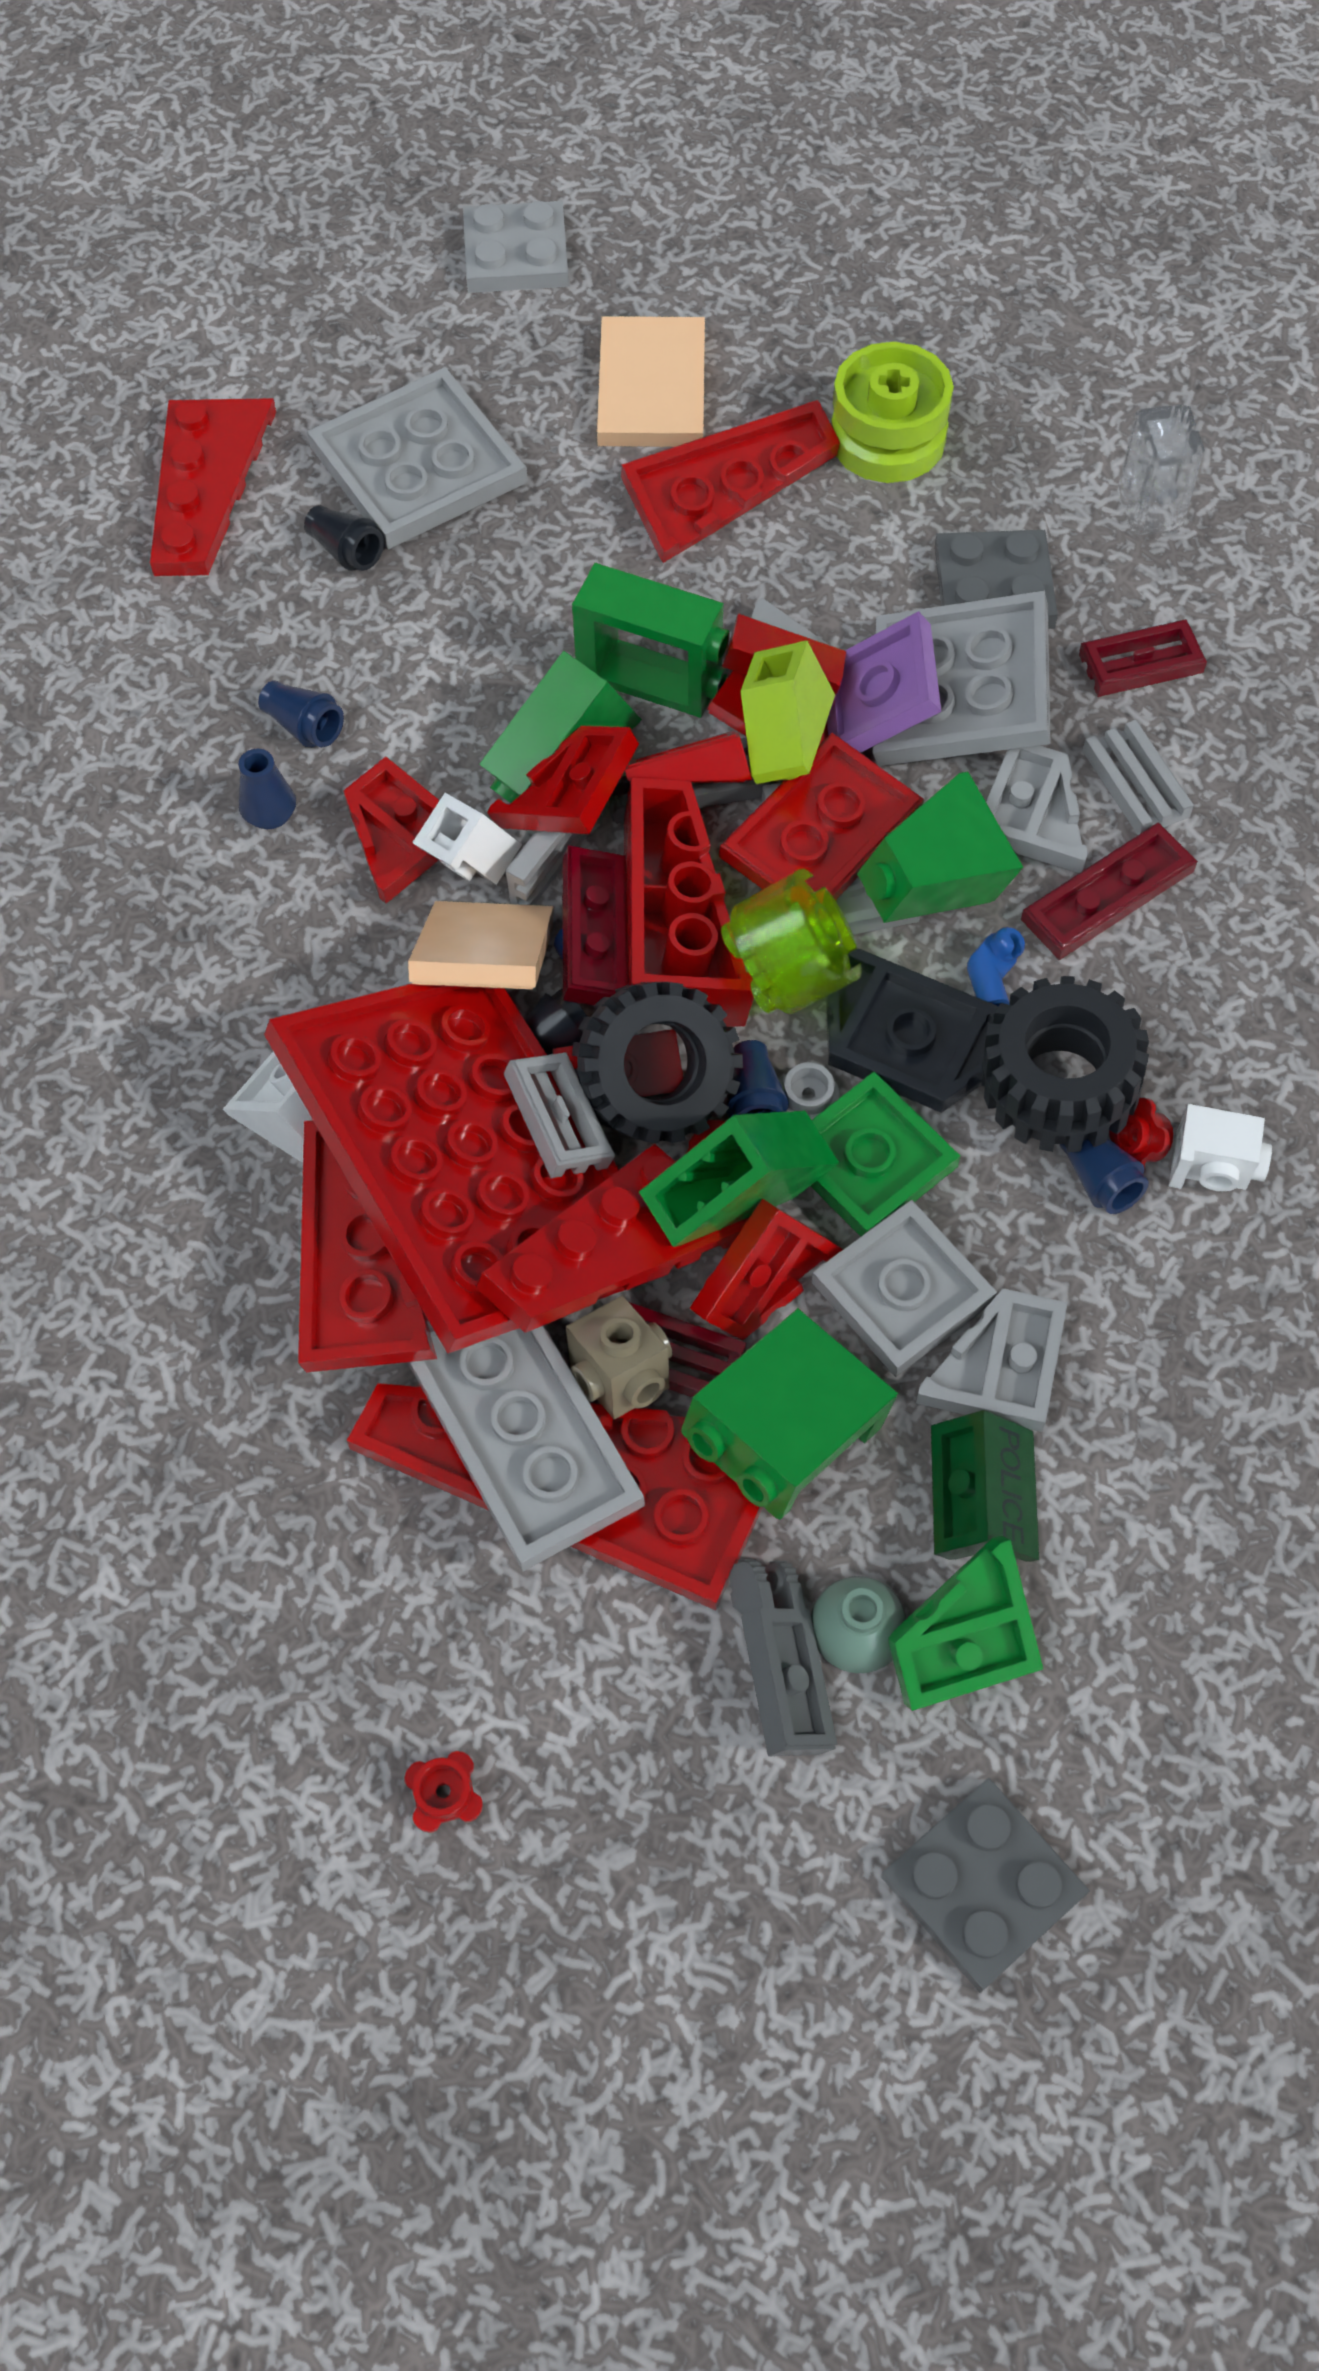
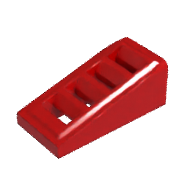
(706, 760)

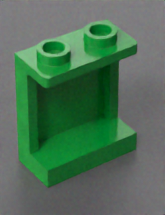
(786, 1412)

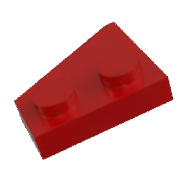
(571, 783)
(387, 817)
(761, 1271)

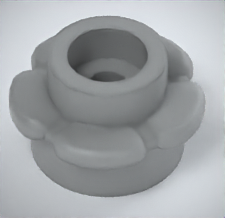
(812, 1078)

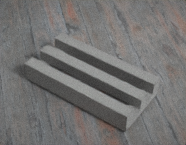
(1154, 765)
(538, 865)
(548, 1115)

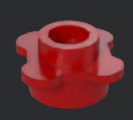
(1146, 1134)
(426, 1779)

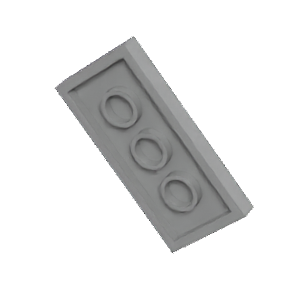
(528, 1441)

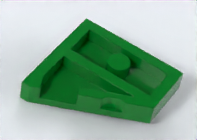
(967, 1632)

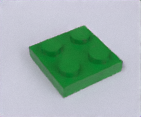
(882, 1154)

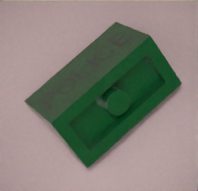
(983, 1486)

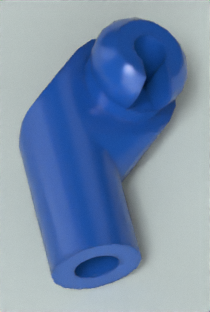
(992, 962)

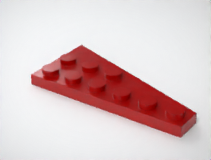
(679, 1540)

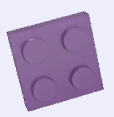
(886, 685)

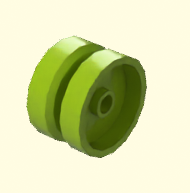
(891, 411)

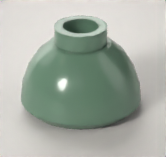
(855, 1623)

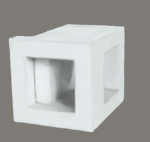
(466, 841)
(1219, 1149)

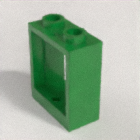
(660, 613)

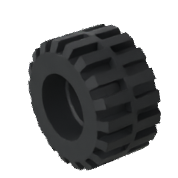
(1072, 1021)
(707, 1070)

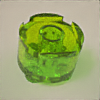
(792, 944)

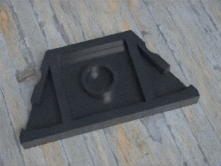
(908, 1032)

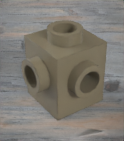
(618, 1357)

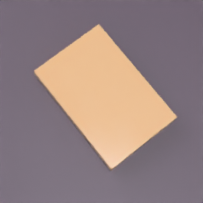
(651, 381)
(482, 945)

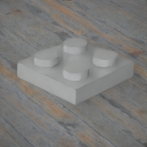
(515, 246)
(903, 1287)

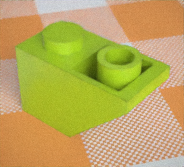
(784, 711)

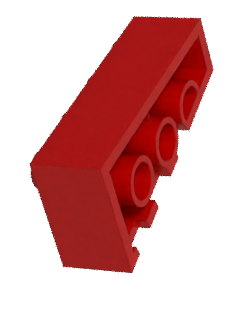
(678, 899)

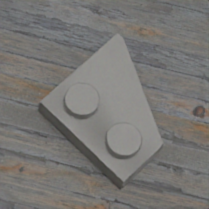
(1038, 807)

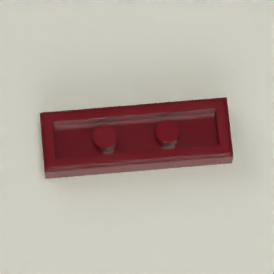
(1108, 890)
(594, 925)

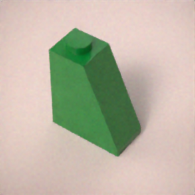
(557, 707)
(941, 857)
(734, 1169)

